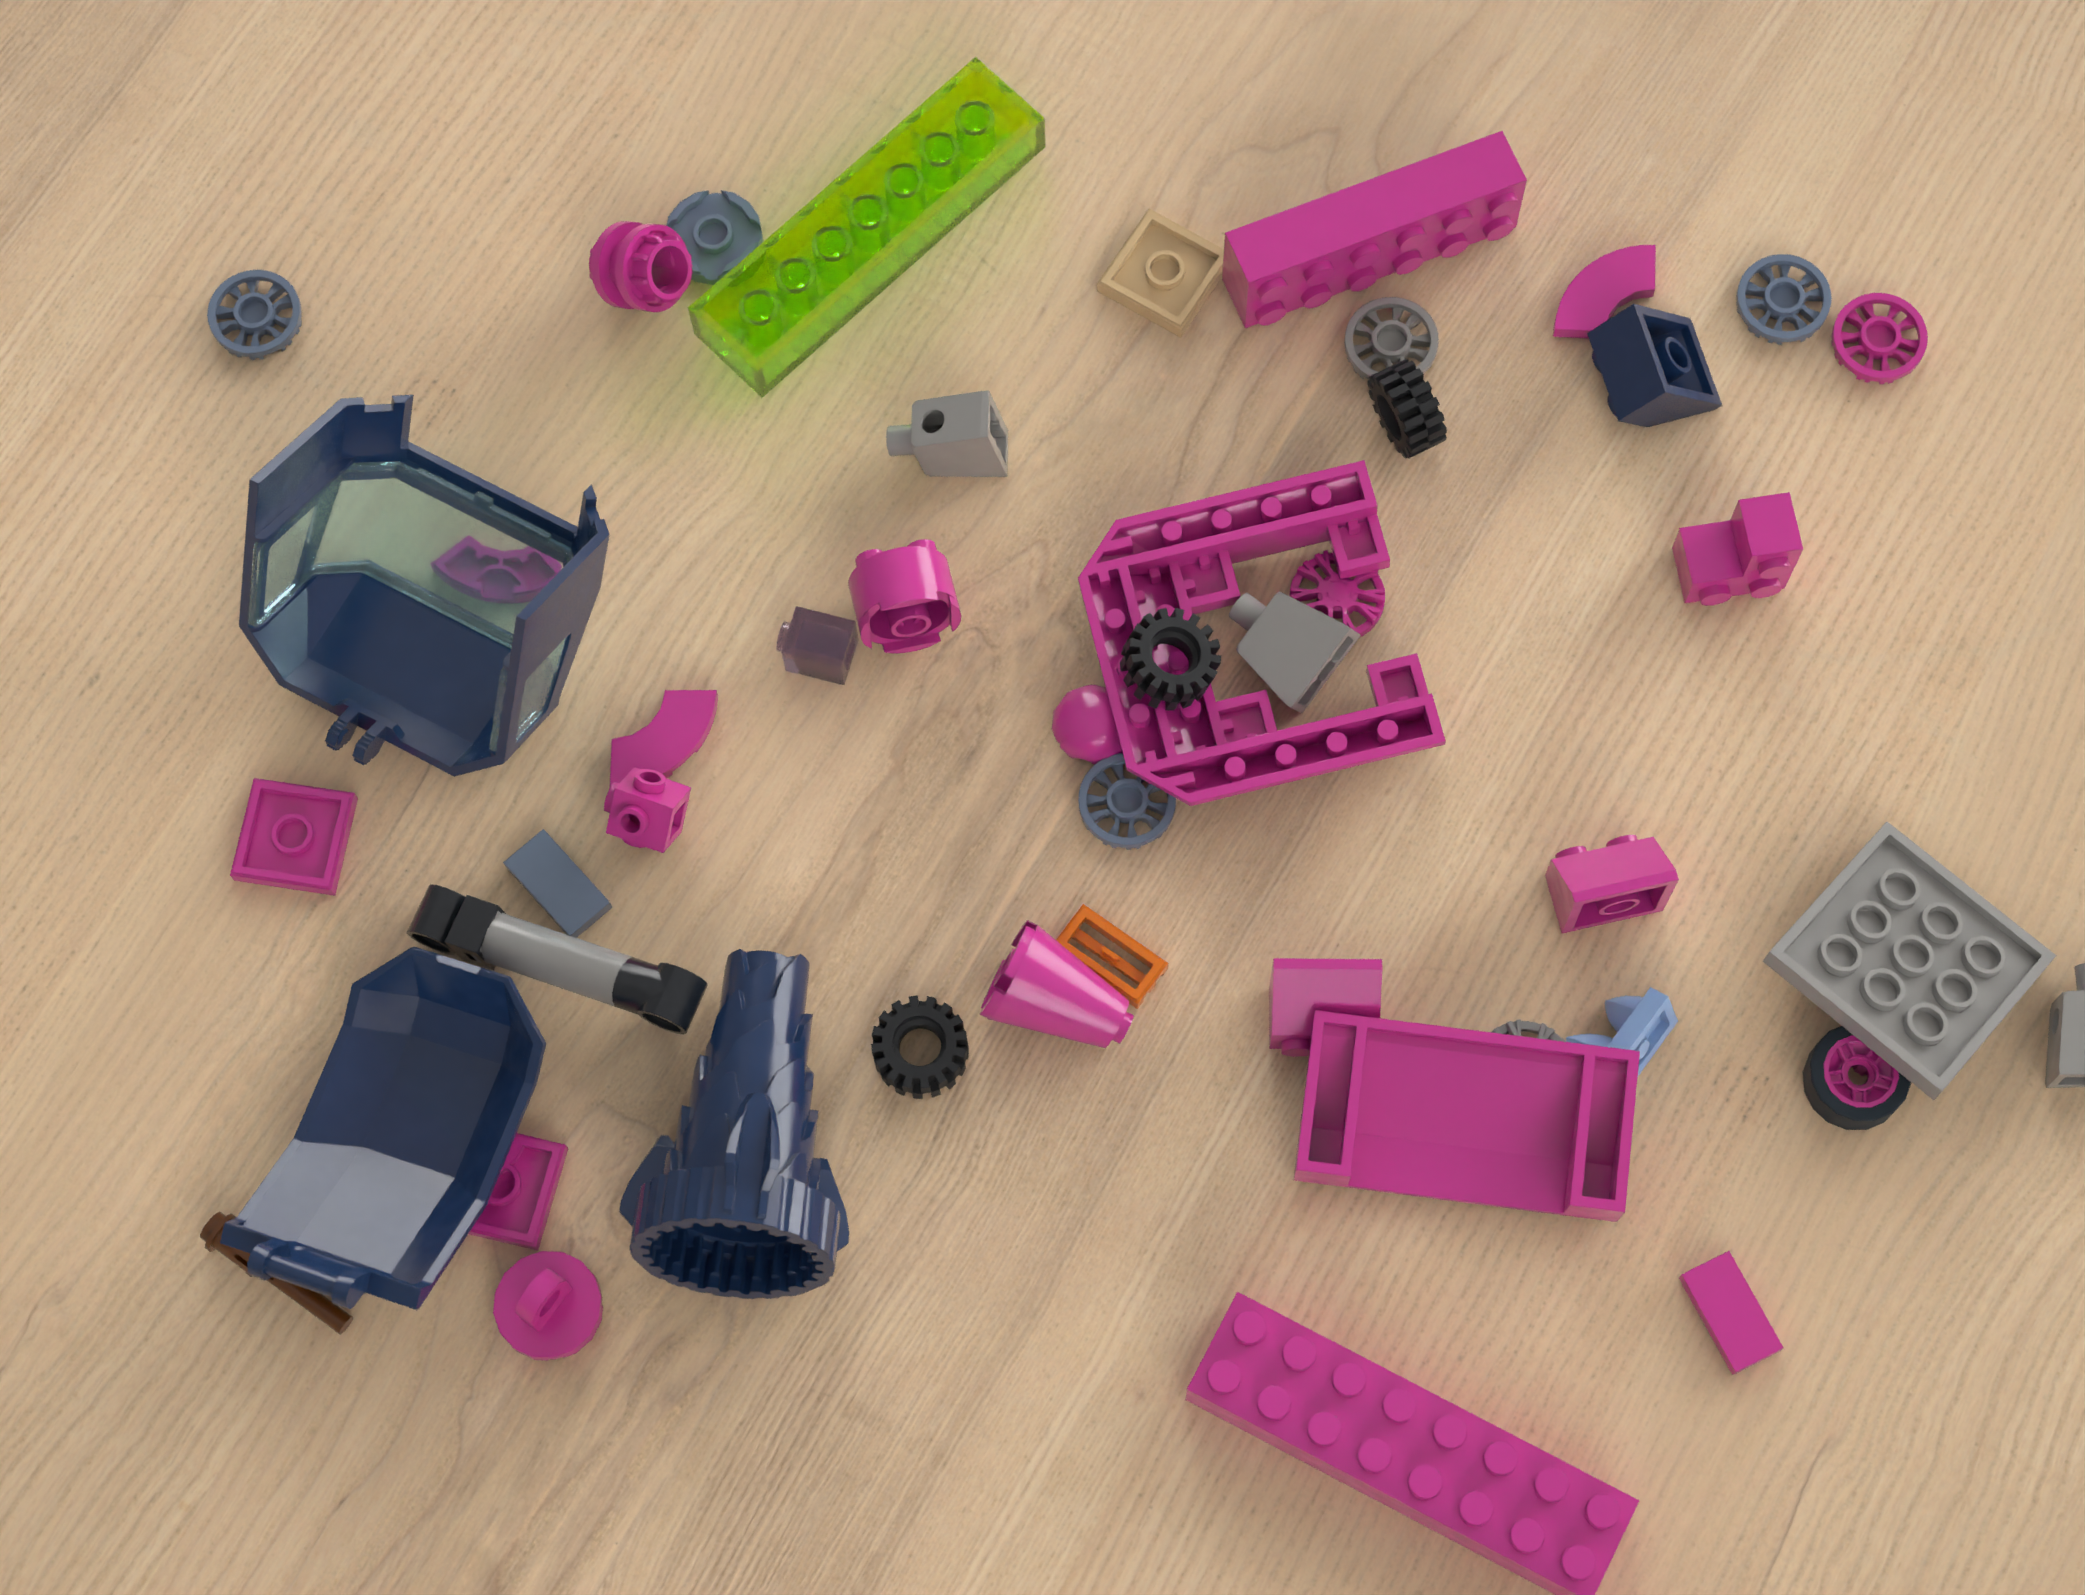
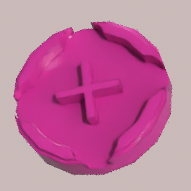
(548, 1305)

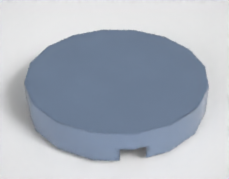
(716, 232)

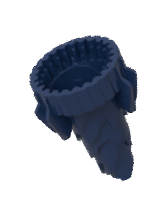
(738, 1191)

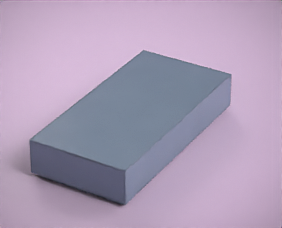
(557, 884)

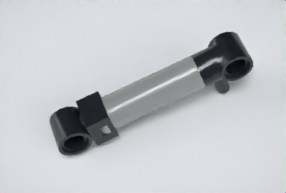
(491, 938)

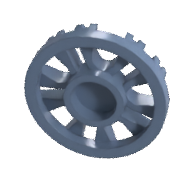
(1783, 298)
(255, 314)
(1125, 803)

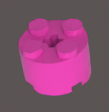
(903, 597)

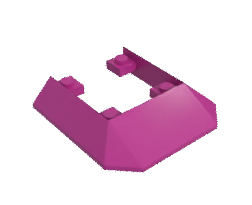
(1185, 562)

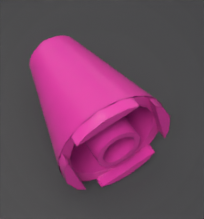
(1054, 993)

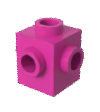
(646, 809)

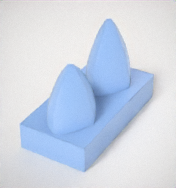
(1639, 1024)

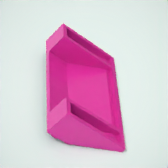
(1467, 1116)

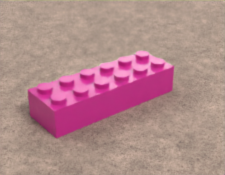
(1373, 230)

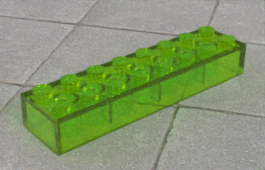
(868, 227)

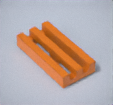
(1124, 941)

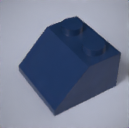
(1652, 367)

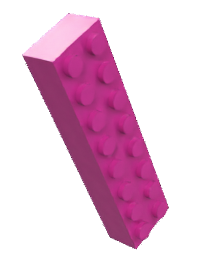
(1411, 1450)

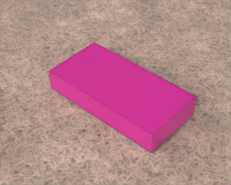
(1730, 1312)

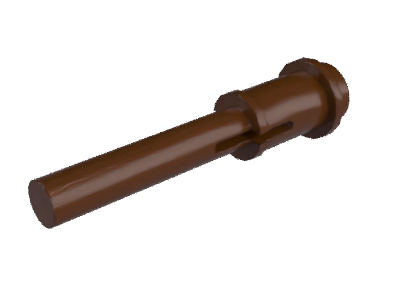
(312, 1301)

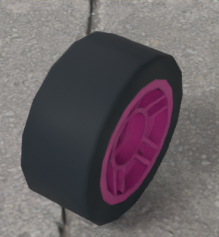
(1838, 1098)

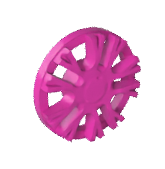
(1879, 338)
(1339, 596)

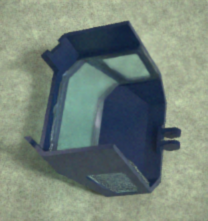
(413, 591)

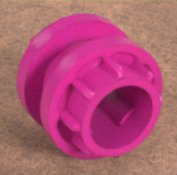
(640, 266)

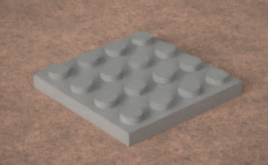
(1909, 960)

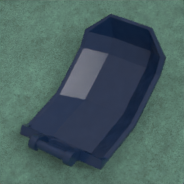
(397, 1134)

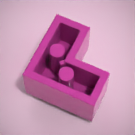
(1742, 555)

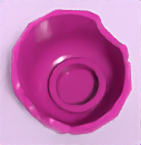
(1086, 724)

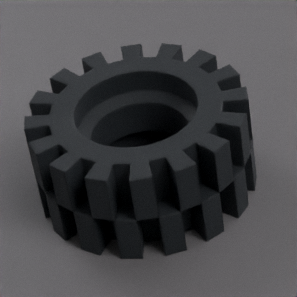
(1407, 408)
(1185, 637)
(913, 1016)

